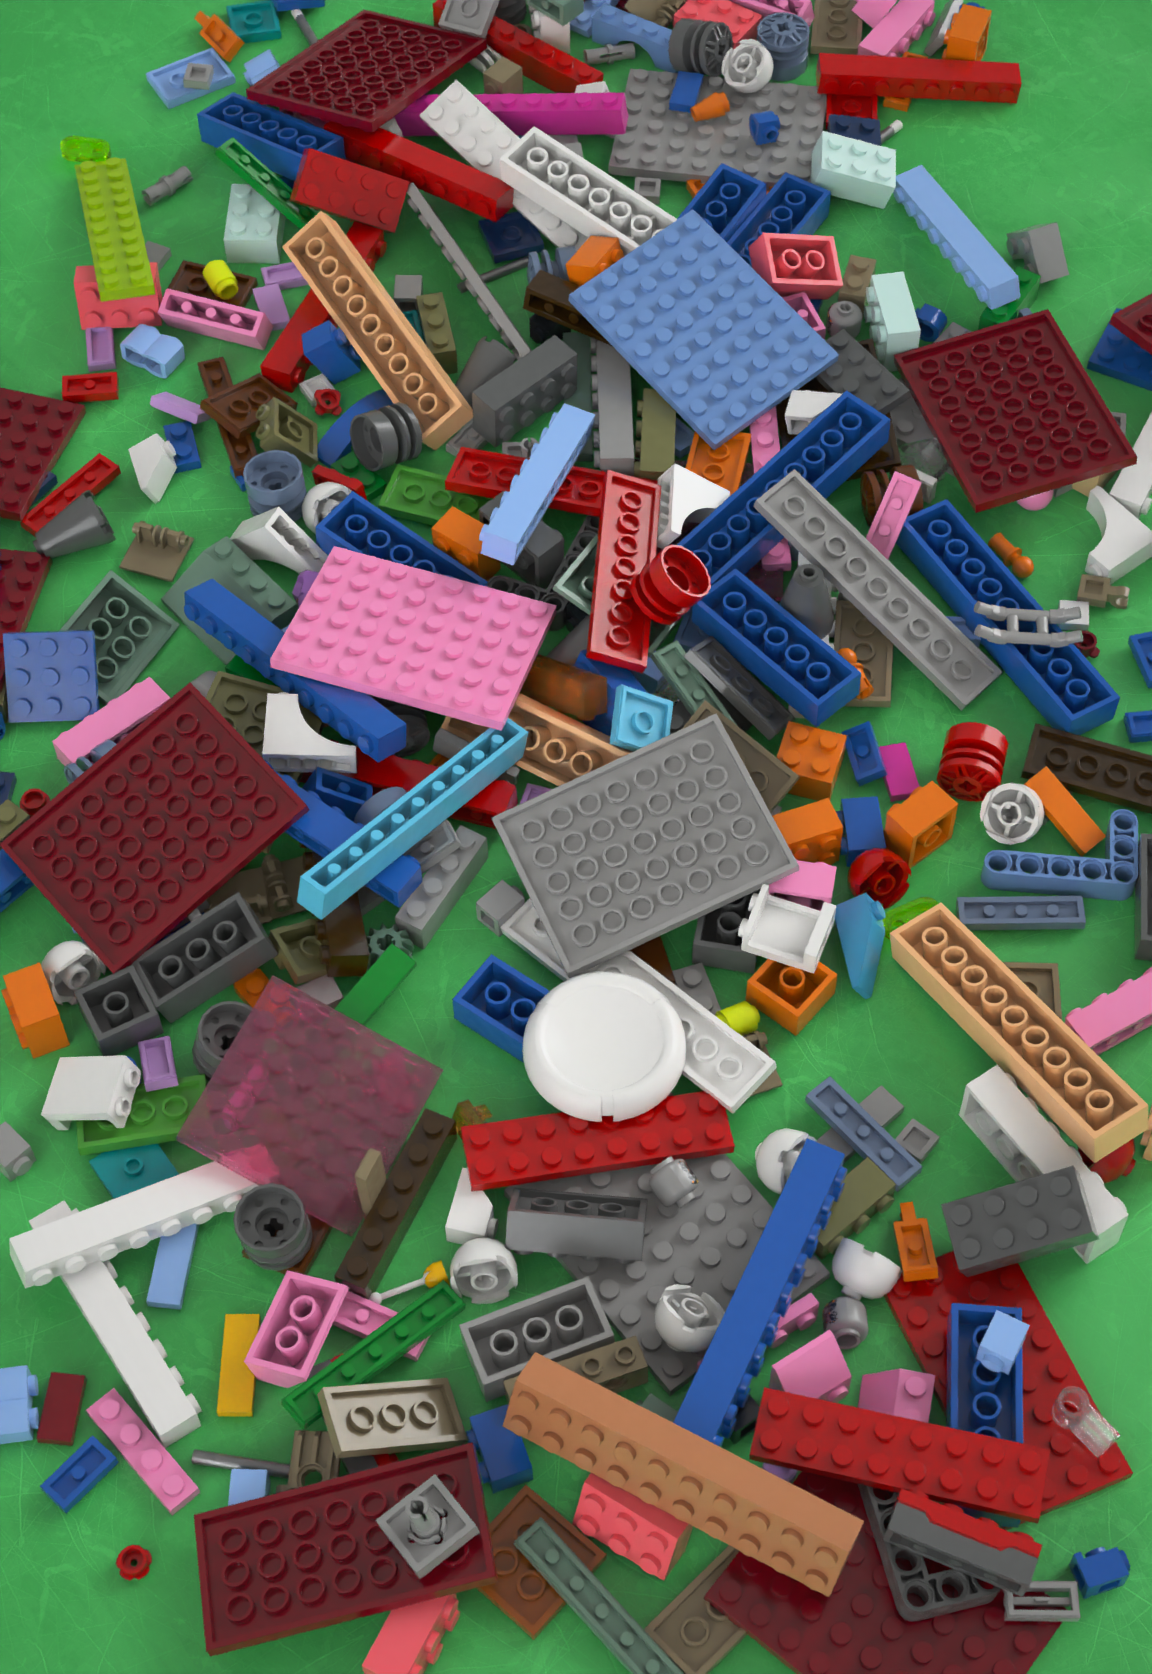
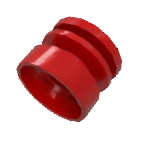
(670, 584)
(972, 760)

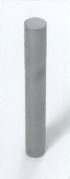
(499, 272)
(236, 1462)

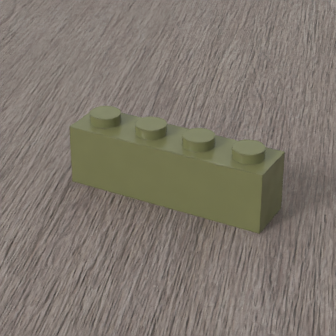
(657, 436)

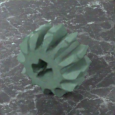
(380, 940)

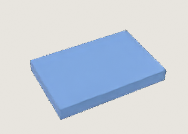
(169, 79)

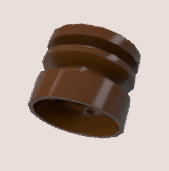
(874, 488)

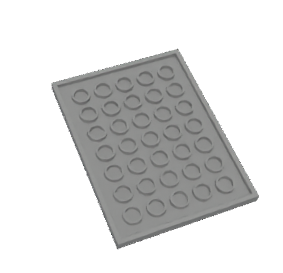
(679, 149)
(644, 845)
(693, 1246)

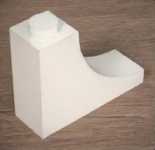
(683, 500)
(1124, 538)
(280, 540)
(295, 746)

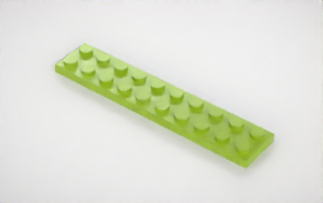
(114, 230)

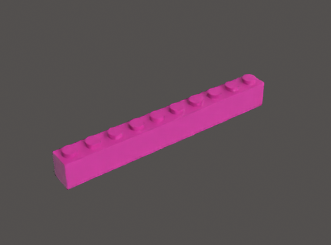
(548, 112)

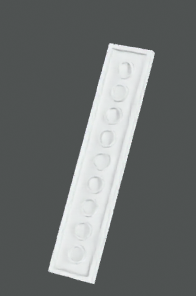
(482, 142)
(716, 1054)

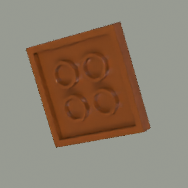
(520, 1588)

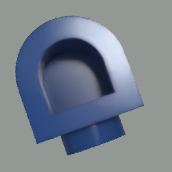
(764, 127)
(931, 322)

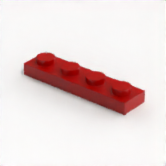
(92, 476)

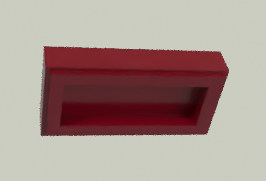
(61, 1409)

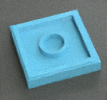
(639, 718)

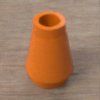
(711, 107)

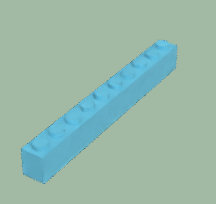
(410, 819)

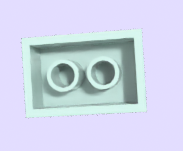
(854, 169)
(252, 228)
(891, 317)

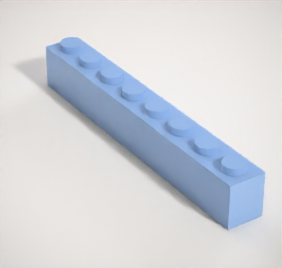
(957, 238)
(536, 485)

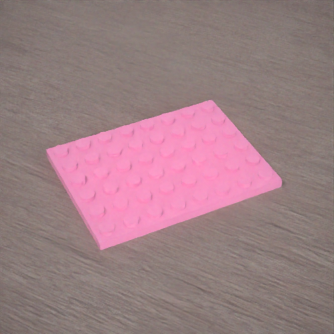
(415, 637)

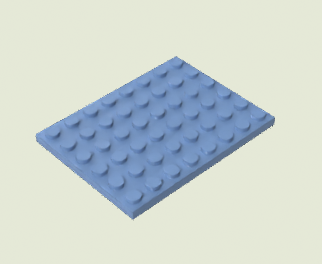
(703, 328)

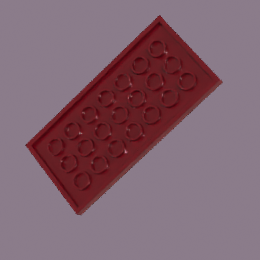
(323, 1559)

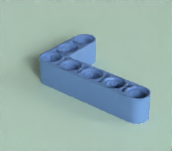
(1072, 868)

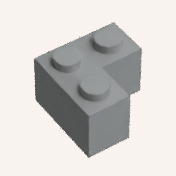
(1040, 249)

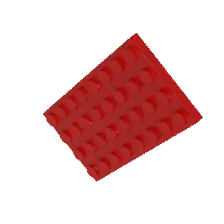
(922, 1315)

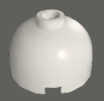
(747, 66)
(321, 501)
(1012, 813)
(71, 968)
(778, 1155)
(483, 1271)
(862, 1271)
(687, 1319)

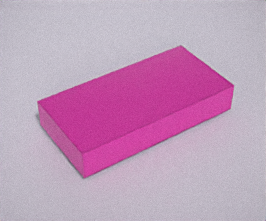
(900, 770)

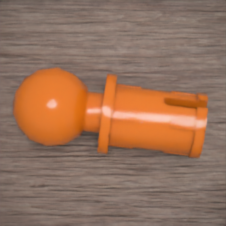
(1021, 565)
(866, 688)

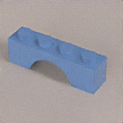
(615, 25)

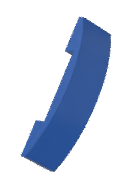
(337, 440)

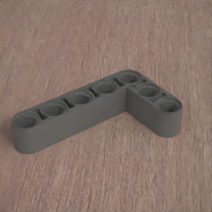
(583, 538)
(918, 1580)

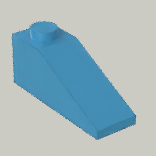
(861, 938)

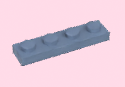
(1021, 912)
(863, 1132)

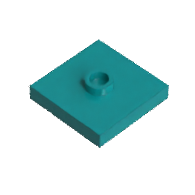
(132, 1168)

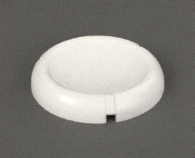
(604, 1046)

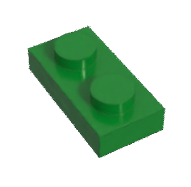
(351, 467)

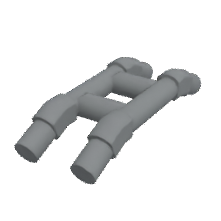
(1042, 619)

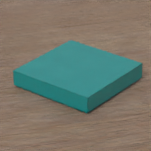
(254, 21)

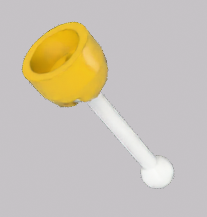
(431, 1277)

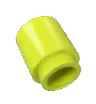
(220, 279)
(740, 1017)

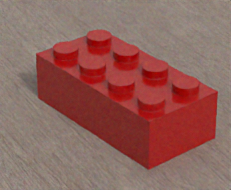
(349, 190)

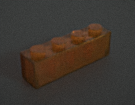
(566, 688)

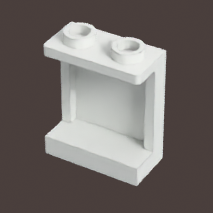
(786, 930)
(91, 1090)

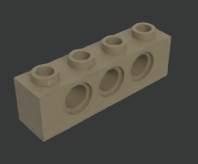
(611, 1366)

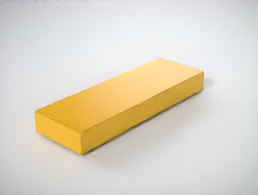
(236, 1379)

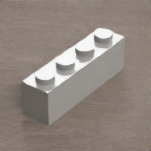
(442, 888)

